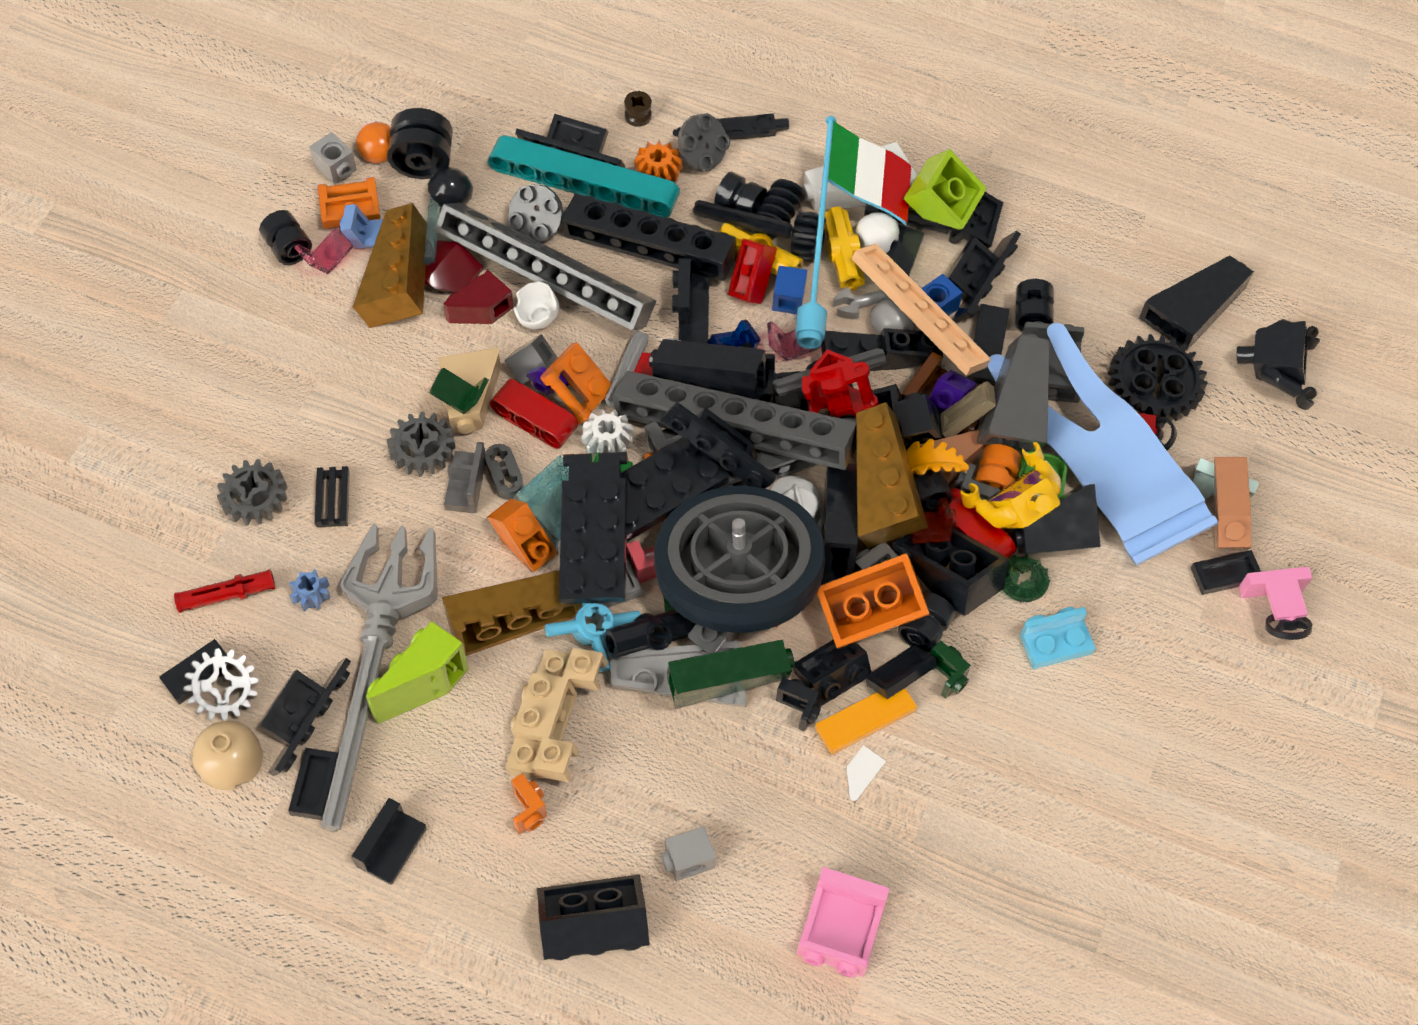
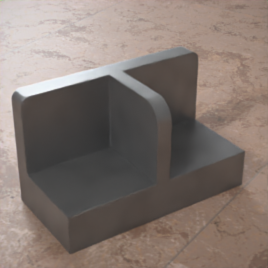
(465, 480)

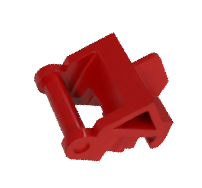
(829, 387)

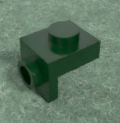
(952, 666)

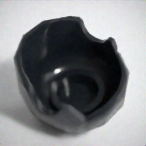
(450, 186)

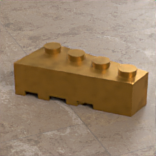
(506, 611)

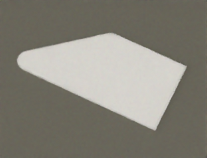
(862, 771)

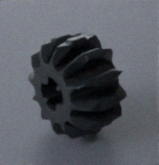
(805, 234)

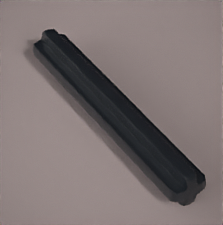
(743, 219)

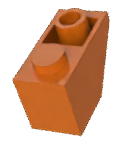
(522, 533)

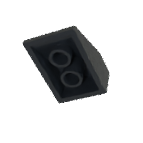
(957, 569)

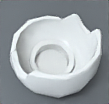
(877, 229)
(536, 305)

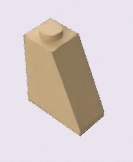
(473, 368)

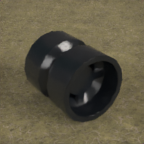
(738, 195)
(282, 234)
(1034, 302)
(928, 630)

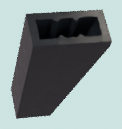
(1197, 301)
(711, 366)
(840, 522)

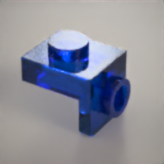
(743, 333)

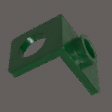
(457, 391)

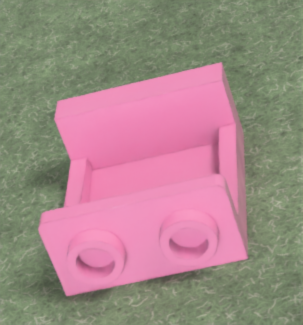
(842, 923)

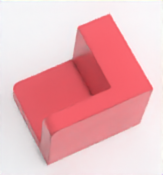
(641, 561)

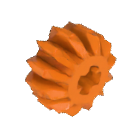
(659, 161)

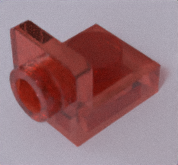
(939, 525)

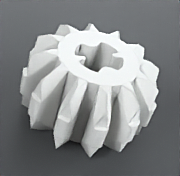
(607, 433)

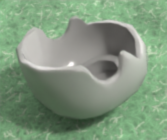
(888, 315)

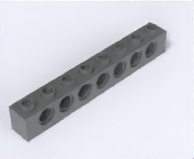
(545, 265)
(766, 424)

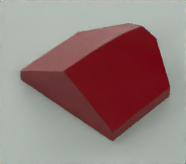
(452, 267)

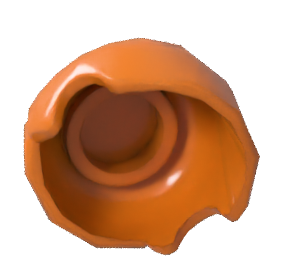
(373, 142)

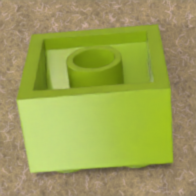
(945, 191)

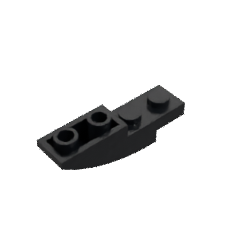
(900, 346)

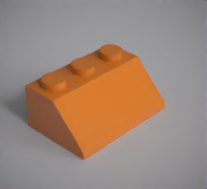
(872, 601)

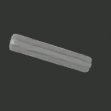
(628, 363)

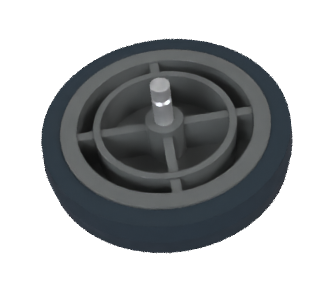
(739, 559)

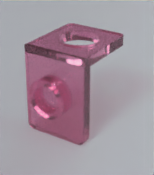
(328, 253)
(788, 346)

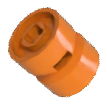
(998, 466)

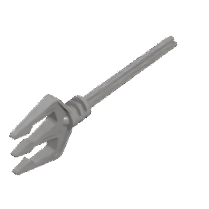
(383, 607)

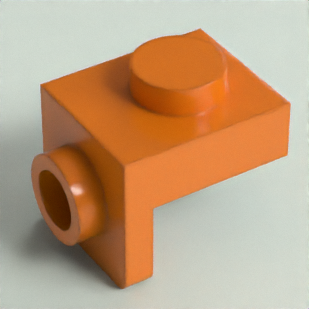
(530, 797)

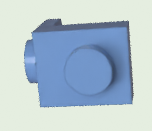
(358, 228)

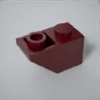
(480, 301)

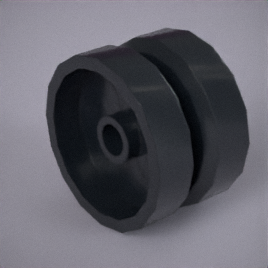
(419, 143)

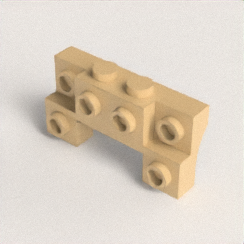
(546, 711)

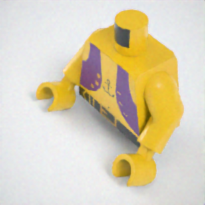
(1023, 499)

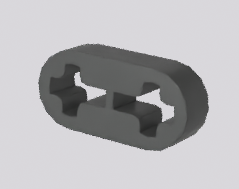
(510, 469)

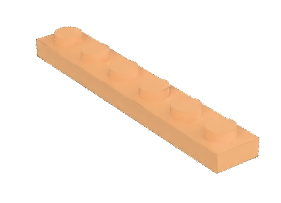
(921, 309)

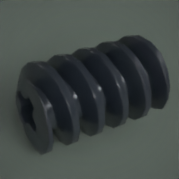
(781, 201)

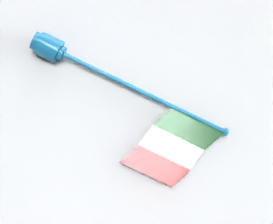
(867, 175)

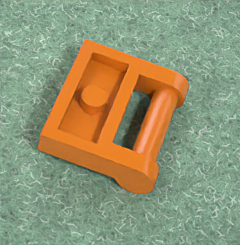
(335, 197)
(582, 376)

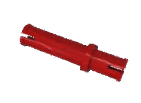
(239, 587)

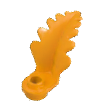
(929, 458)

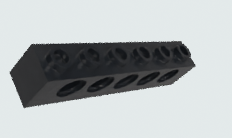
(649, 236)

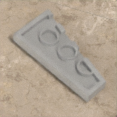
(648, 670)

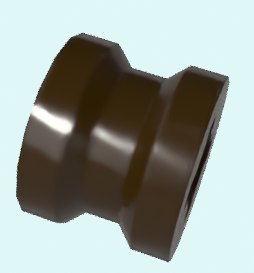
(637, 108)

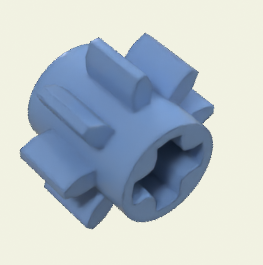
(309, 581)

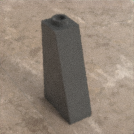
(1020, 397)

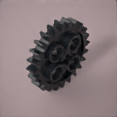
(1184, 381)

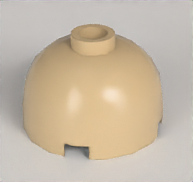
(227, 755)

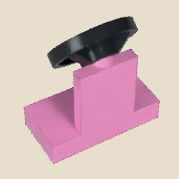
(1285, 599)

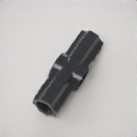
(639, 636)

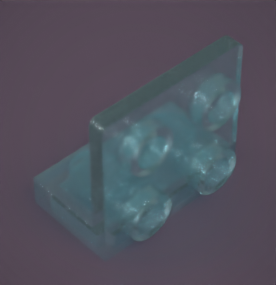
(545, 496)

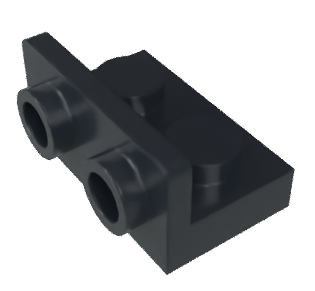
(981, 223)
(833, 669)

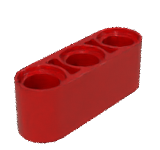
(534, 413)
(978, 528)

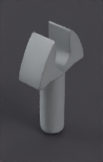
(855, 302)

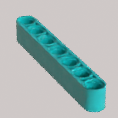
(583, 176)

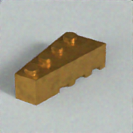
(396, 269)
(885, 483)

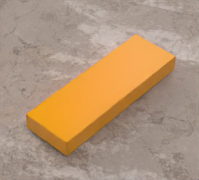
(863, 719)

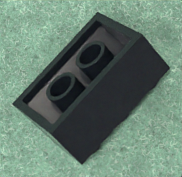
(592, 917)

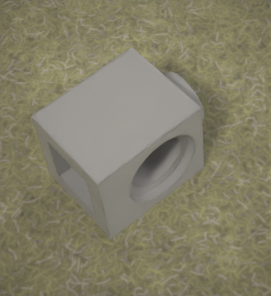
(333, 158)
(688, 854)

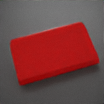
(752, 271)

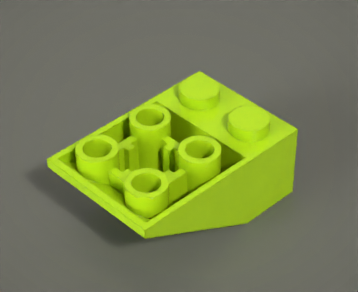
(419, 674)

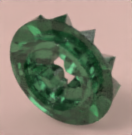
(1027, 590)

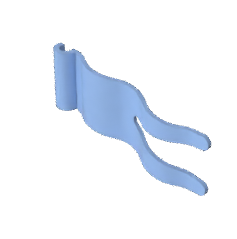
(1132, 472)

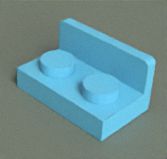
(1057, 637)

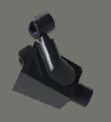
(1282, 358)

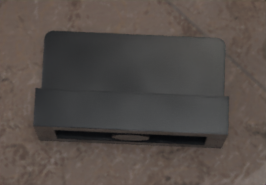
(388, 842)

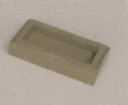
(968, 409)

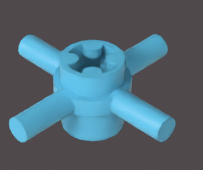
(586, 633)

